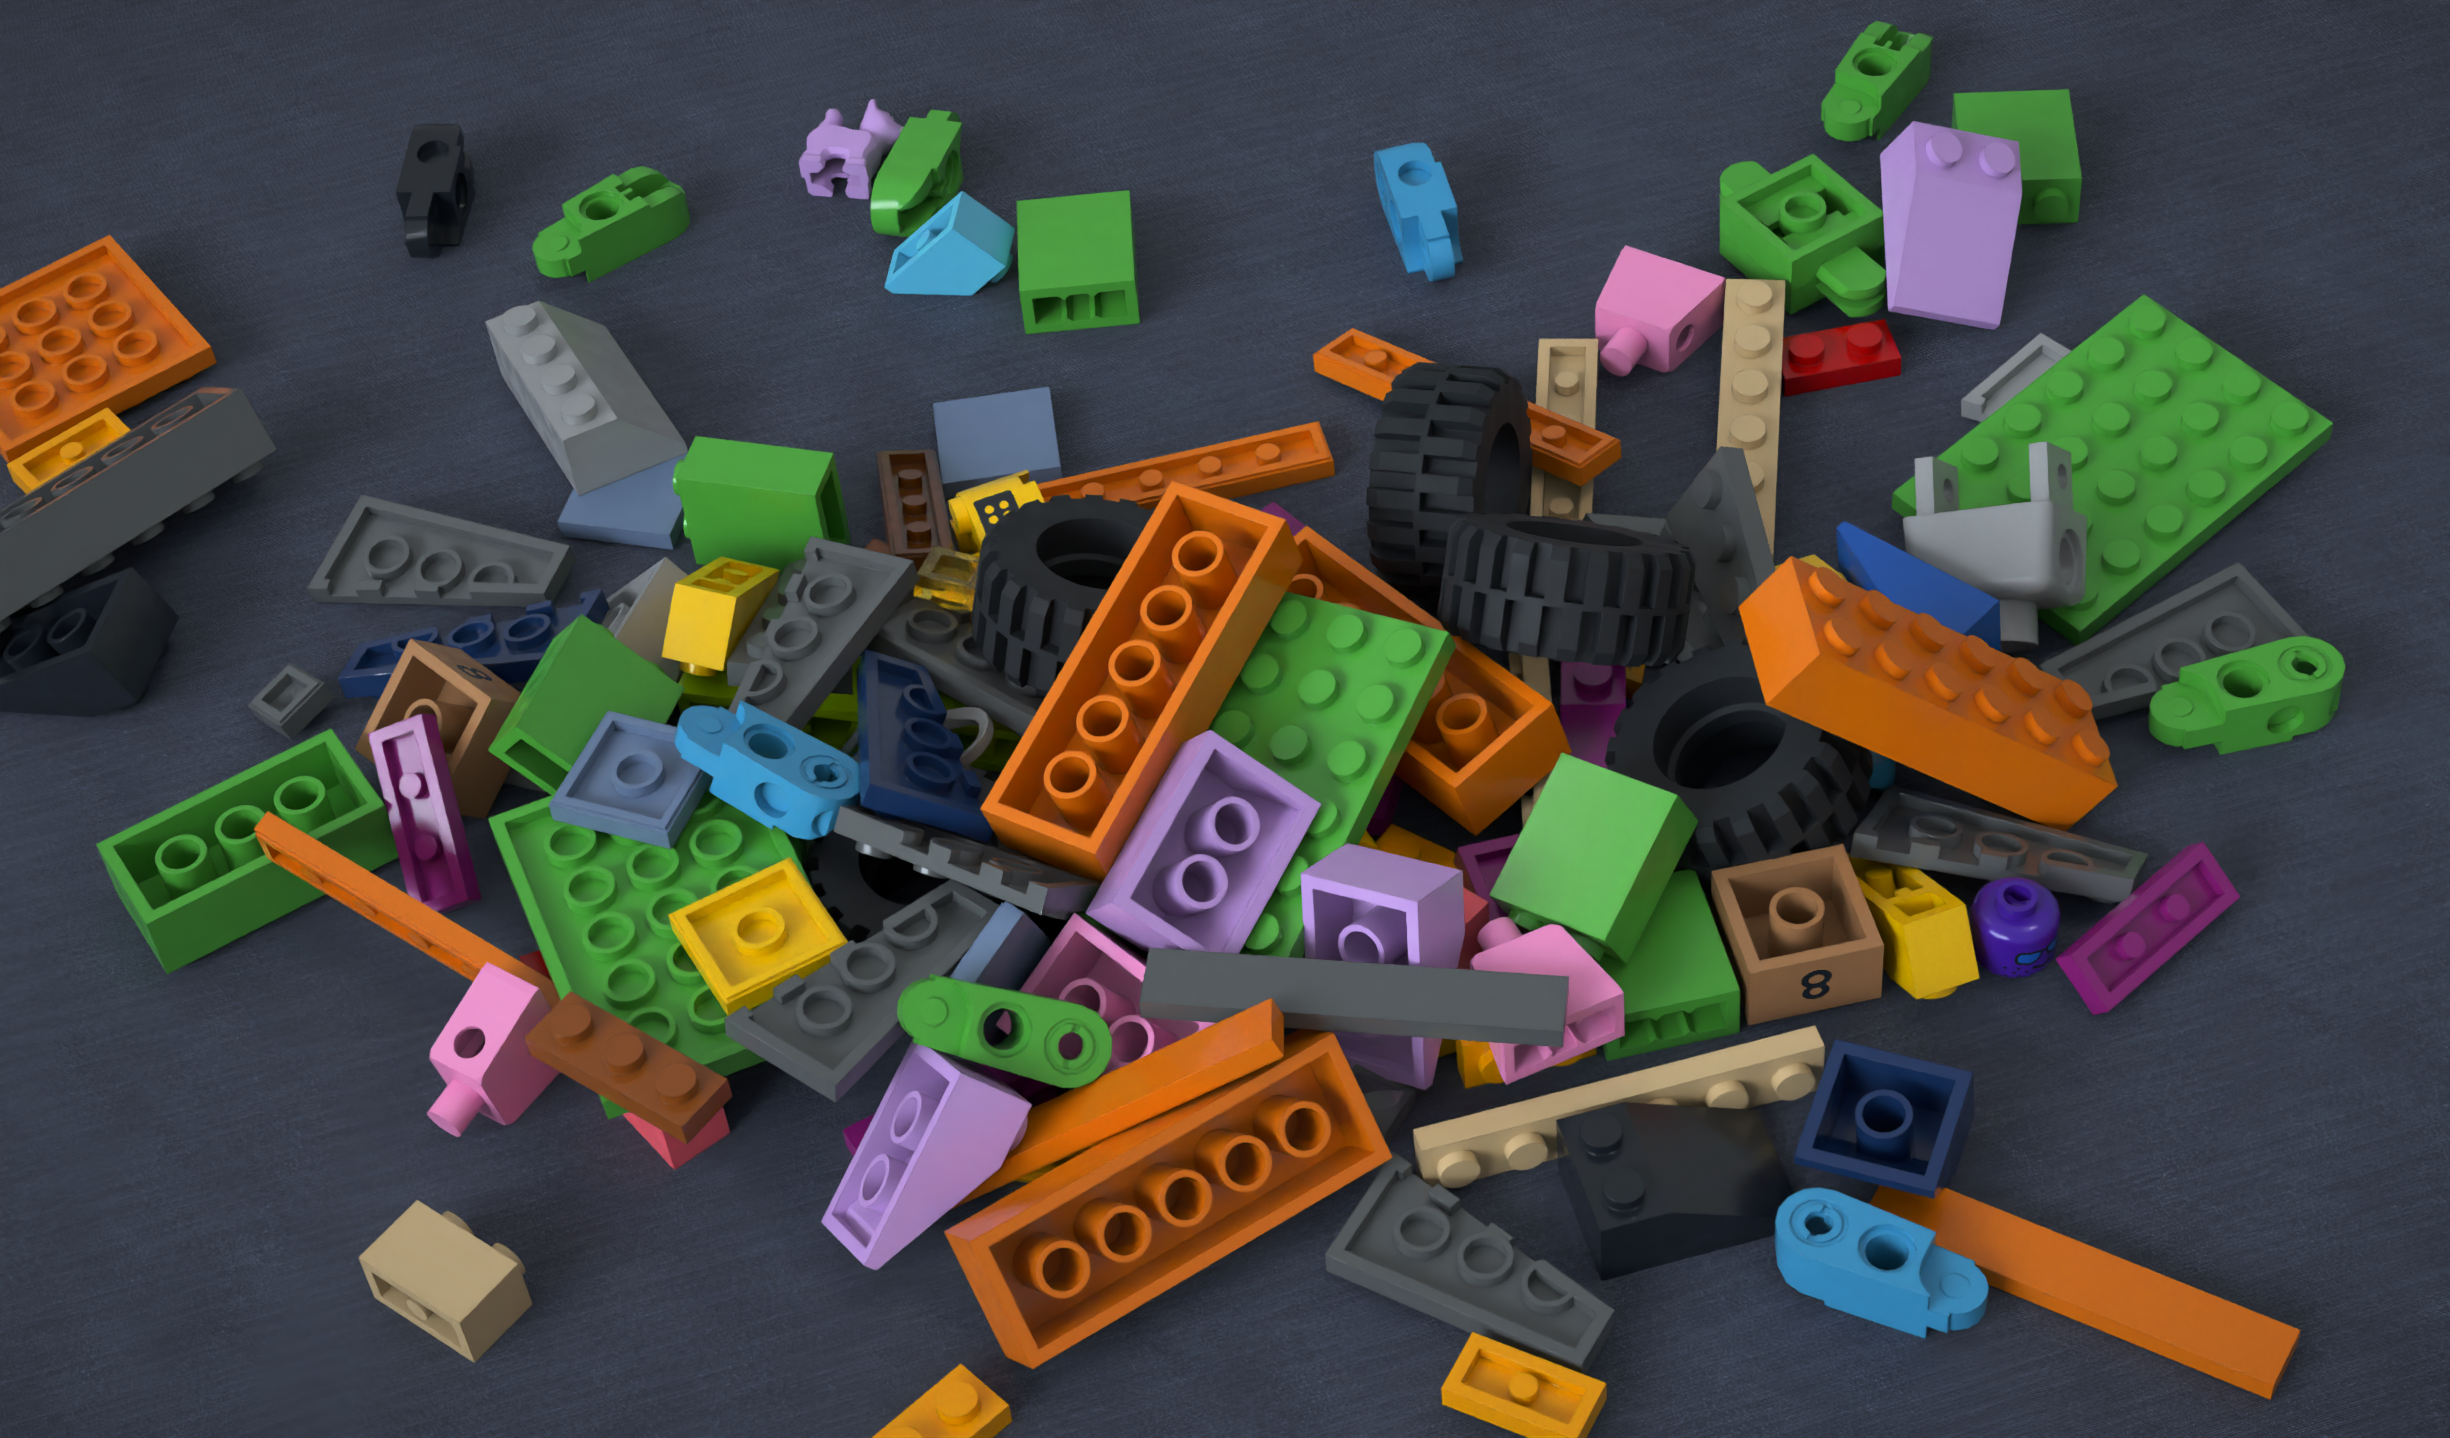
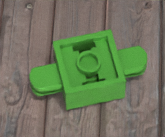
(1804, 230)

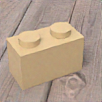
(447, 1279)

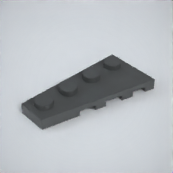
(435, 559)
(824, 628)
(1982, 844)

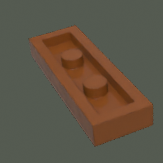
(628, 1067)

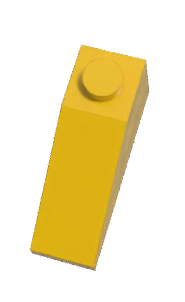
(714, 612)
(1921, 928)

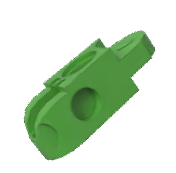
(1876, 82)
(918, 174)
(612, 224)
(2250, 696)
(951, 1017)

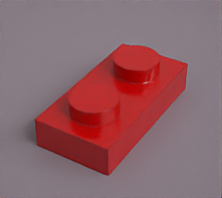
(1839, 357)

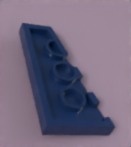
(505, 648)
(908, 755)

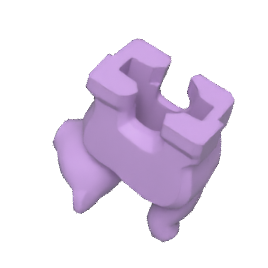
(848, 152)

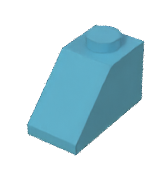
(953, 252)

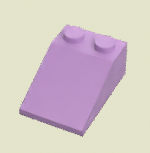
(1949, 223)
(1384, 911)
(925, 1150)

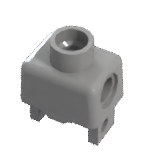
(2014, 552)

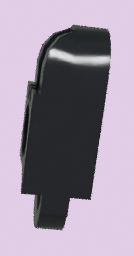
(435, 189)

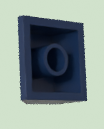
(1888, 1119)

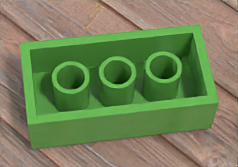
(199, 871)

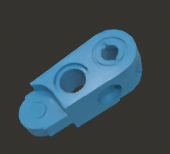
(1419, 209)
(769, 768)
(1835, 1252)

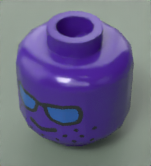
(2014, 927)

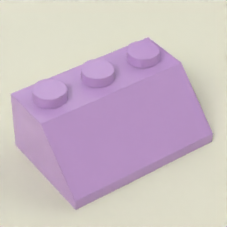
(1204, 851)

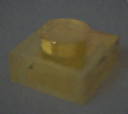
(948, 579)

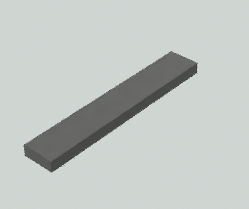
(1358, 996)

